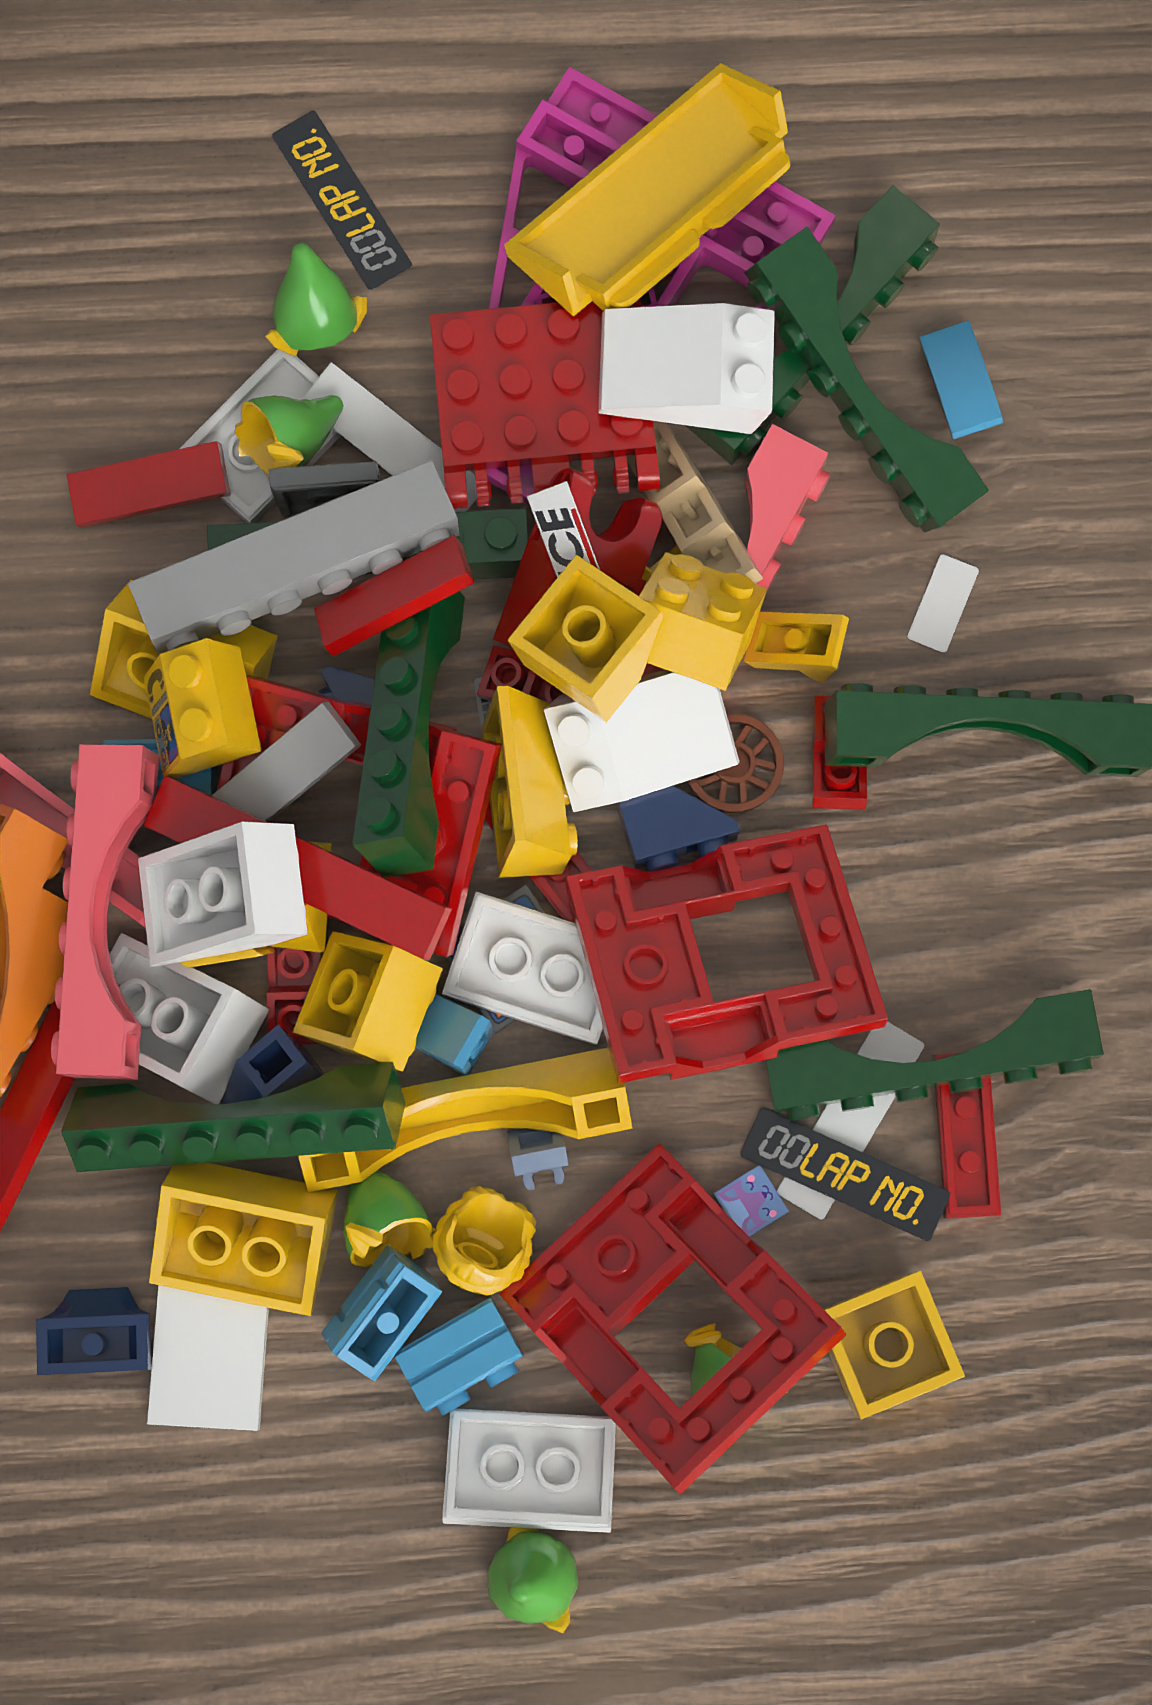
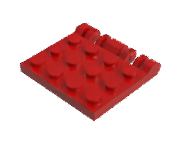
(526, 392)

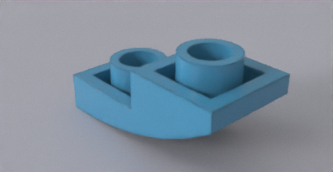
(961, 379)

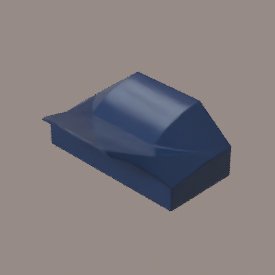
(94, 1334)

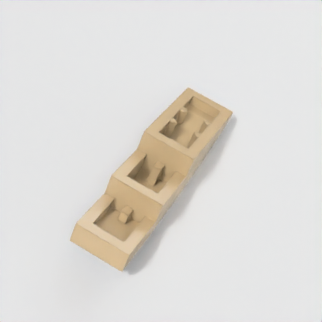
(693, 511)

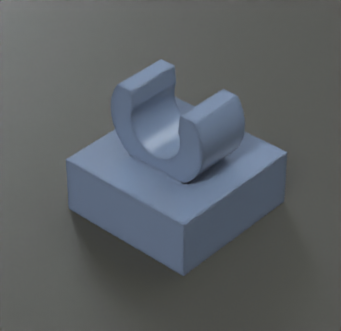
(537, 1151)

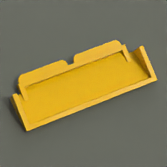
(658, 194)

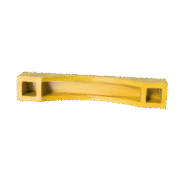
(558, 1095)

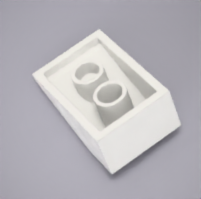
(688, 365)
(655, 739)
(223, 893)
(187, 1020)

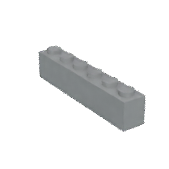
(295, 559)

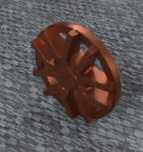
(743, 772)

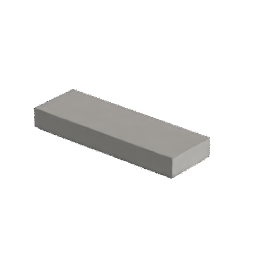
(291, 764)

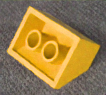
(128, 653)
(527, 789)
(242, 1236)

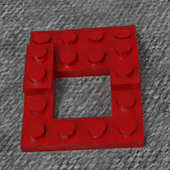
(461, 784)
(653, 977)
(618, 1264)

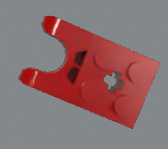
(619, 551)

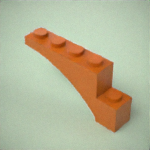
(28, 930)

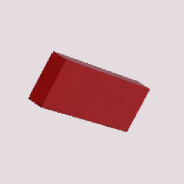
(148, 484)
(393, 595)
(968, 1150)

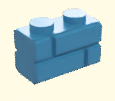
(381, 1312)
(458, 1356)

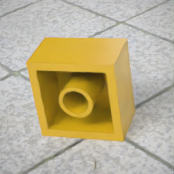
(704, 619)
(368, 1000)
(891, 1345)

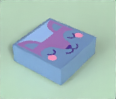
(751, 1201)

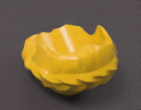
(484, 1241)

